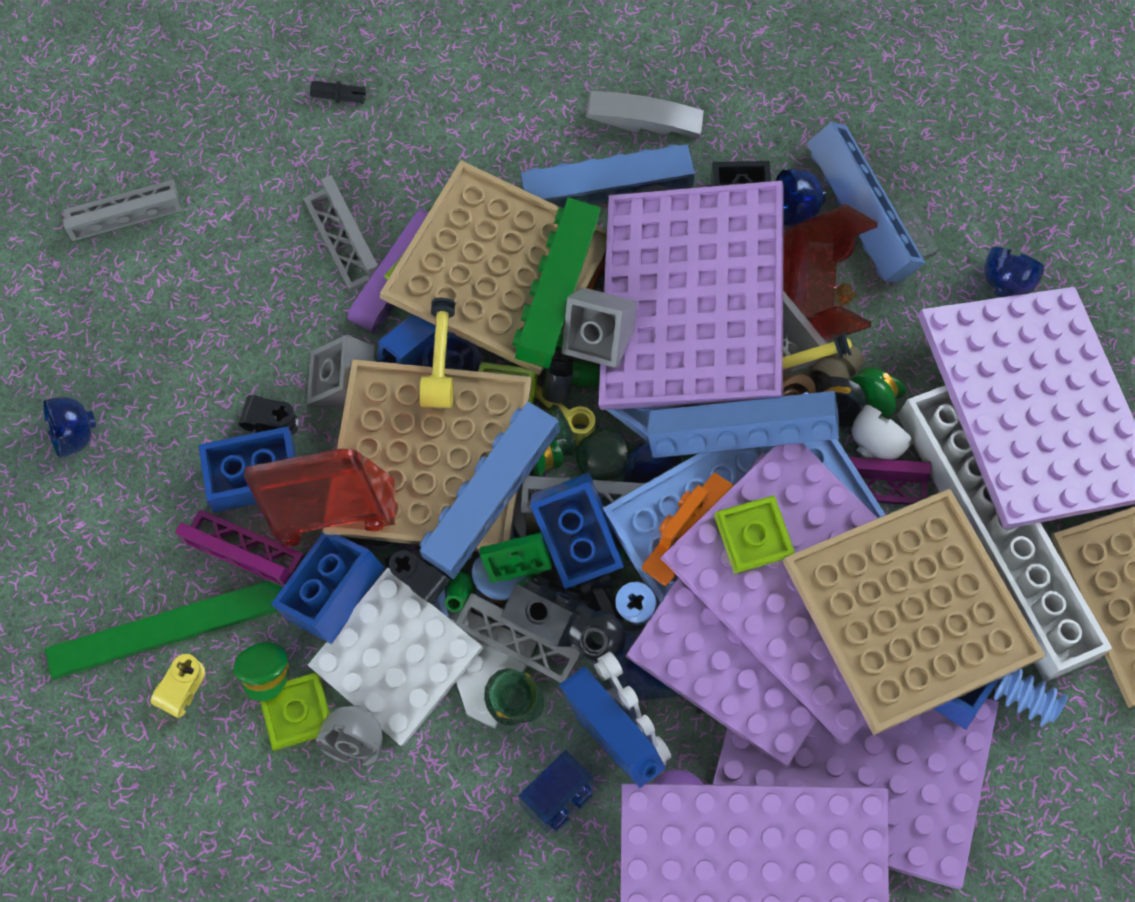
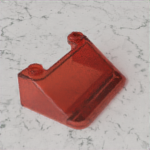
(322, 493)

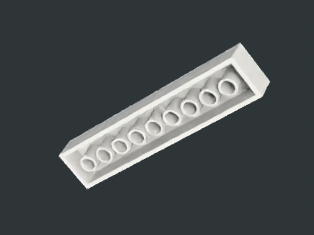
(1020, 554)

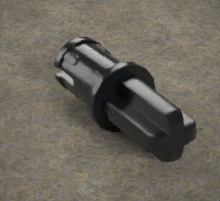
(337, 92)

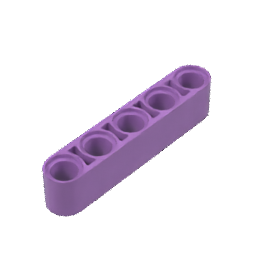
(368, 308)

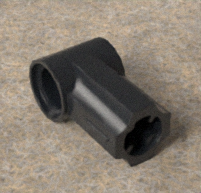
(600, 595)

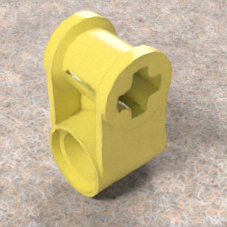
(178, 688)

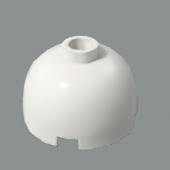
(878, 436)

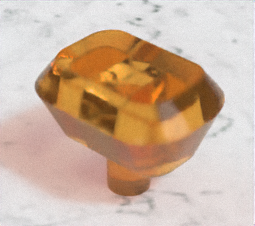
(845, 294)

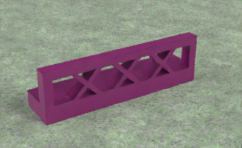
(894, 471)
(239, 554)

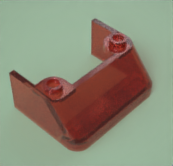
(811, 264)

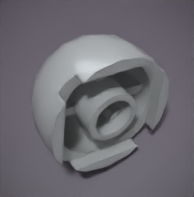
(351, 733)

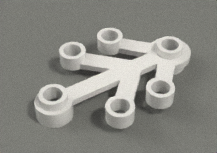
(609, 668)

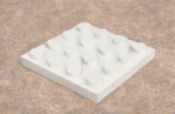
(396, 657)

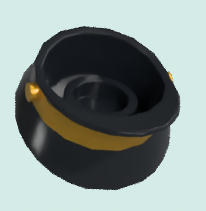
(849, 397)

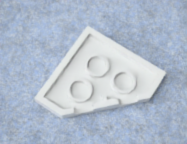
(489, 660)

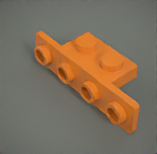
(692, 508)

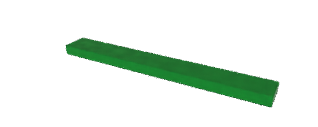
(161, 629)

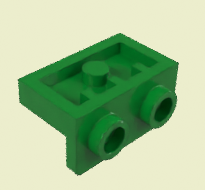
(516, 558)

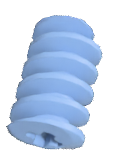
(625, 602)
(1030, 696)

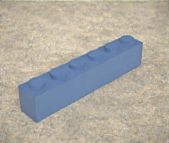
(619, 174)
(858, 187)
(743, 424)
(489, 489)

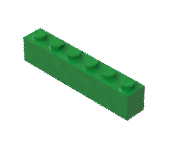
(558, 280)

